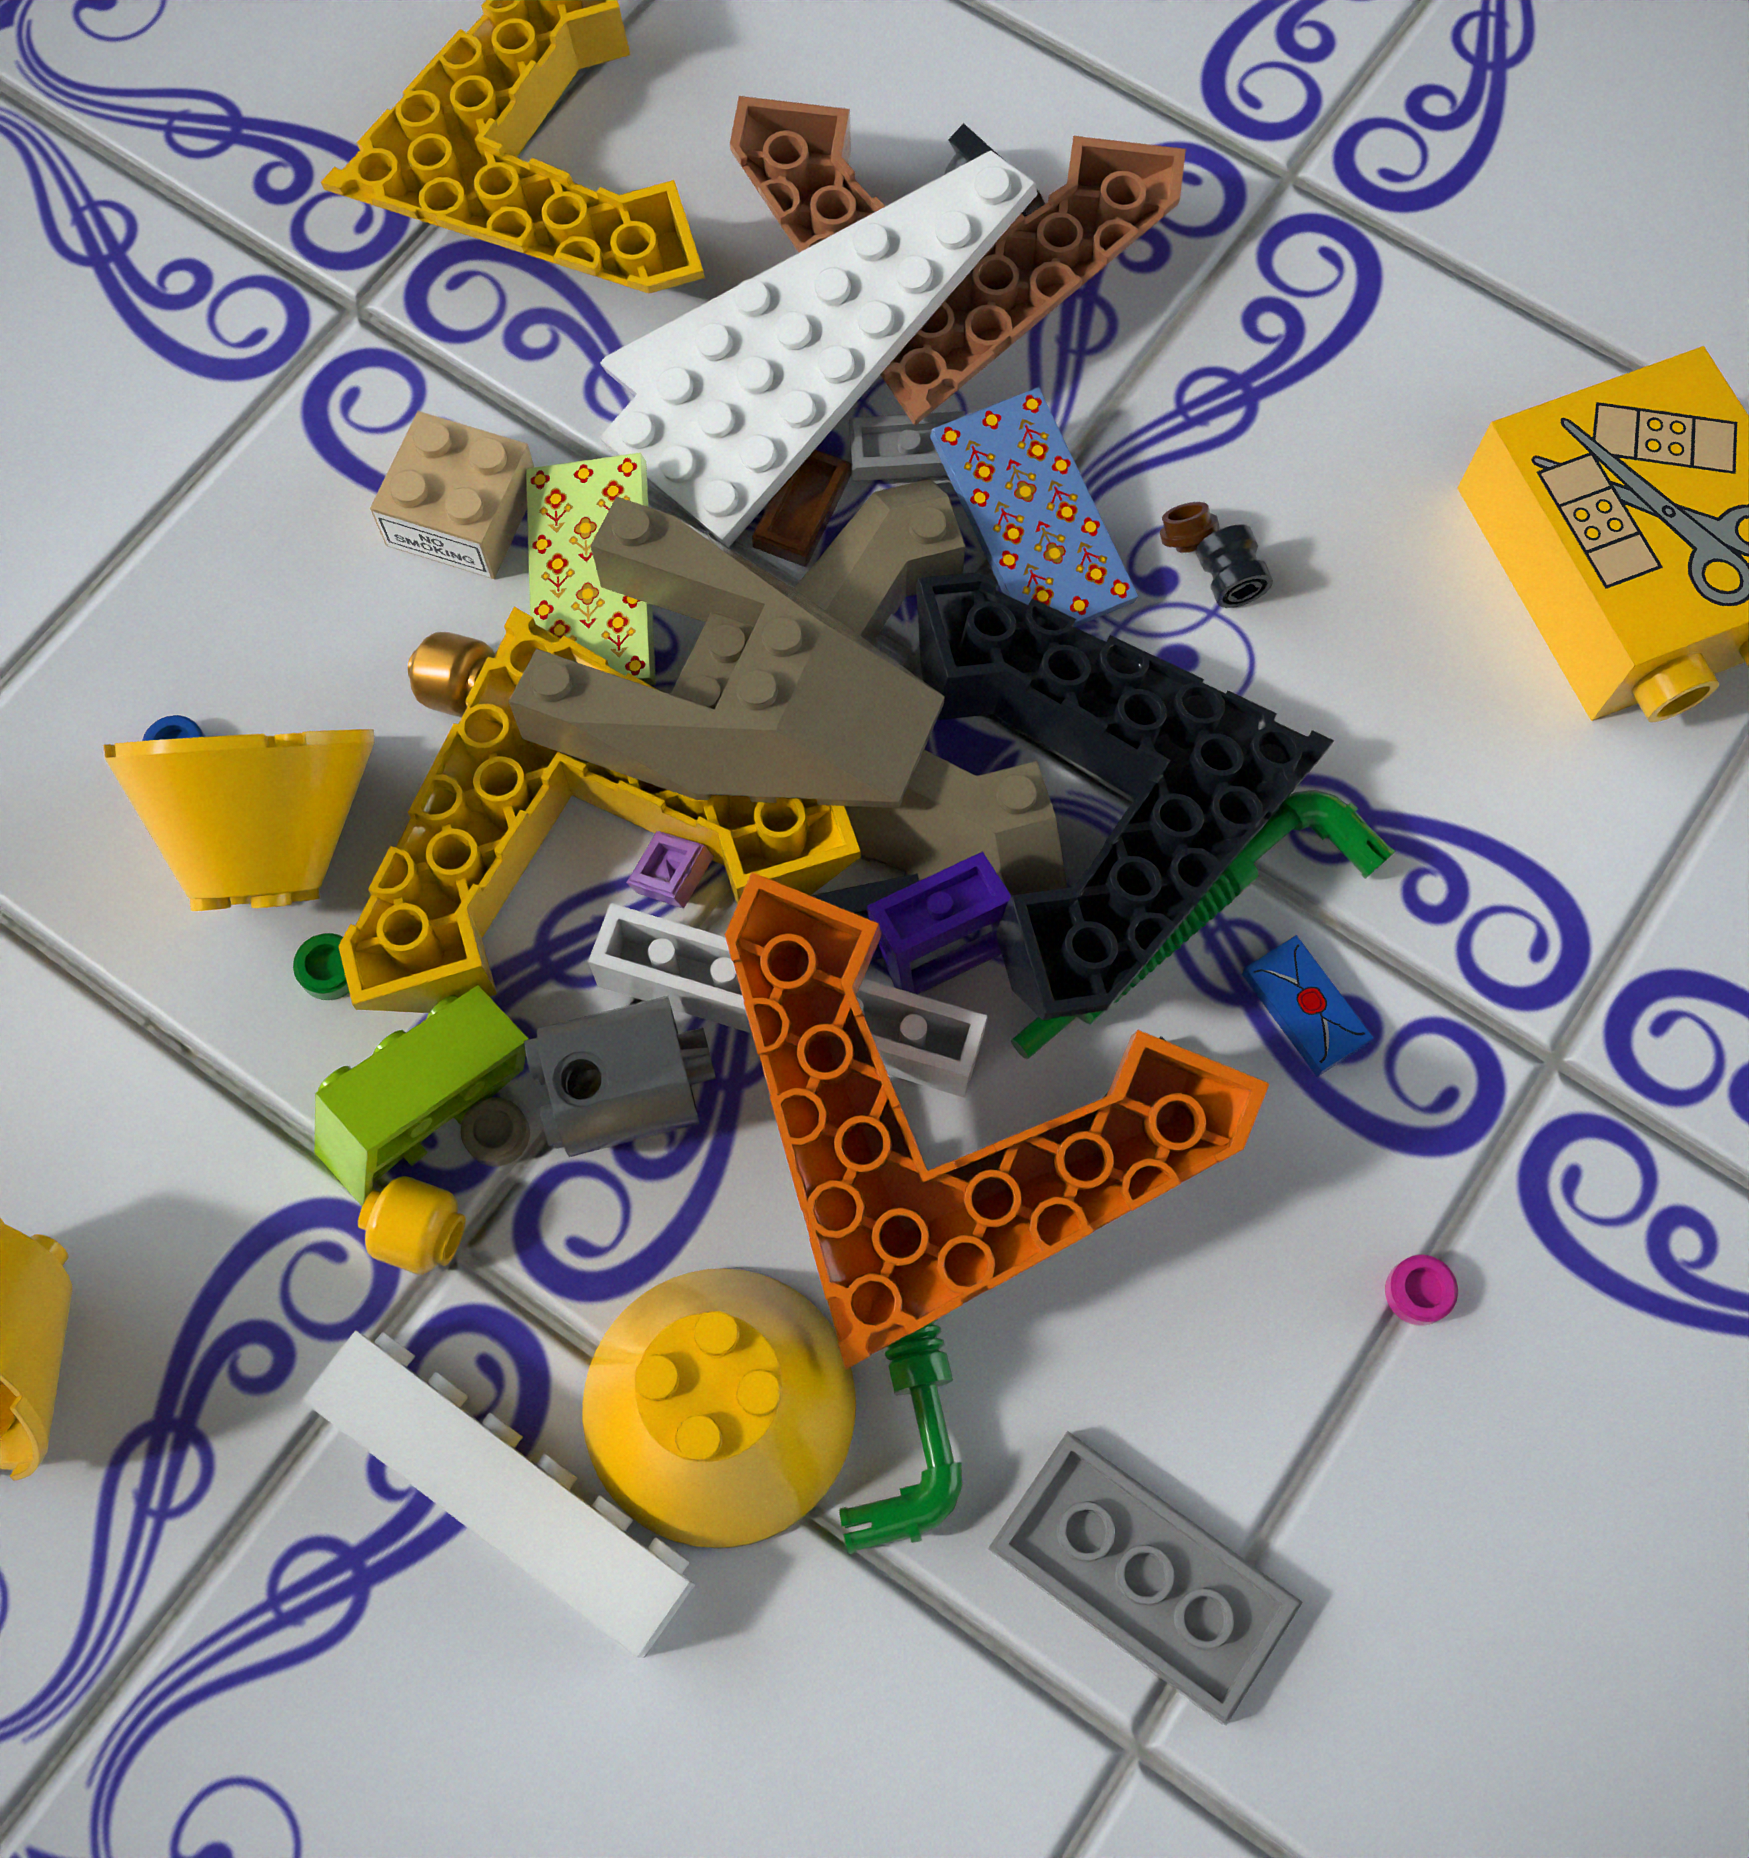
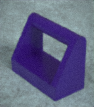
(937, 914)

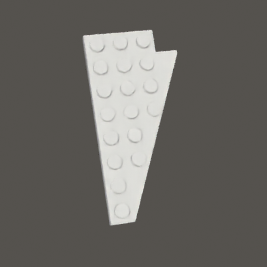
(770, 367)

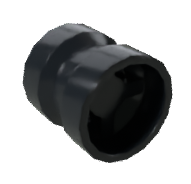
(1234, 566)

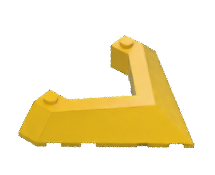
(466, 117)
(492, 808)

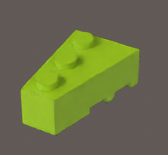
(412, 1087)

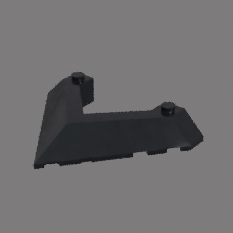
(1191, 756)

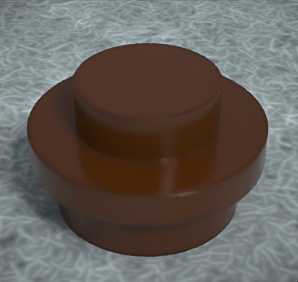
(1187, 526)

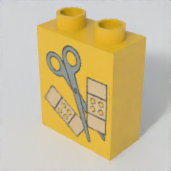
(1627, 531)

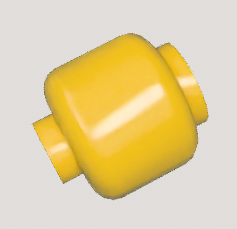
(412, 1225)

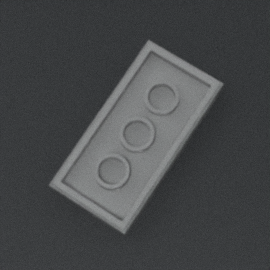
(1146, 1577)

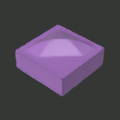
(670, 869)

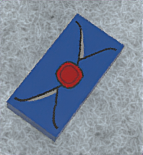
(1307, 1006)

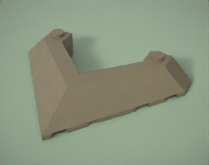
(945, 810)

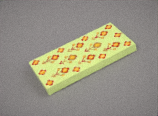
(565, 593)

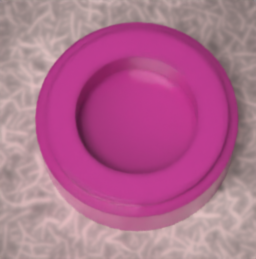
(1421, 1290)

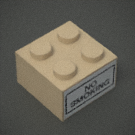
(454, 494)

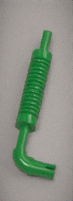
(1303, 809)
(914, 1370)

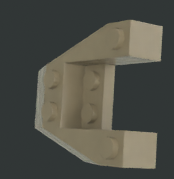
(767, 700)

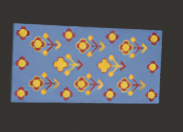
(1033, 509)

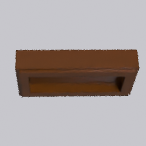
(802, 508)

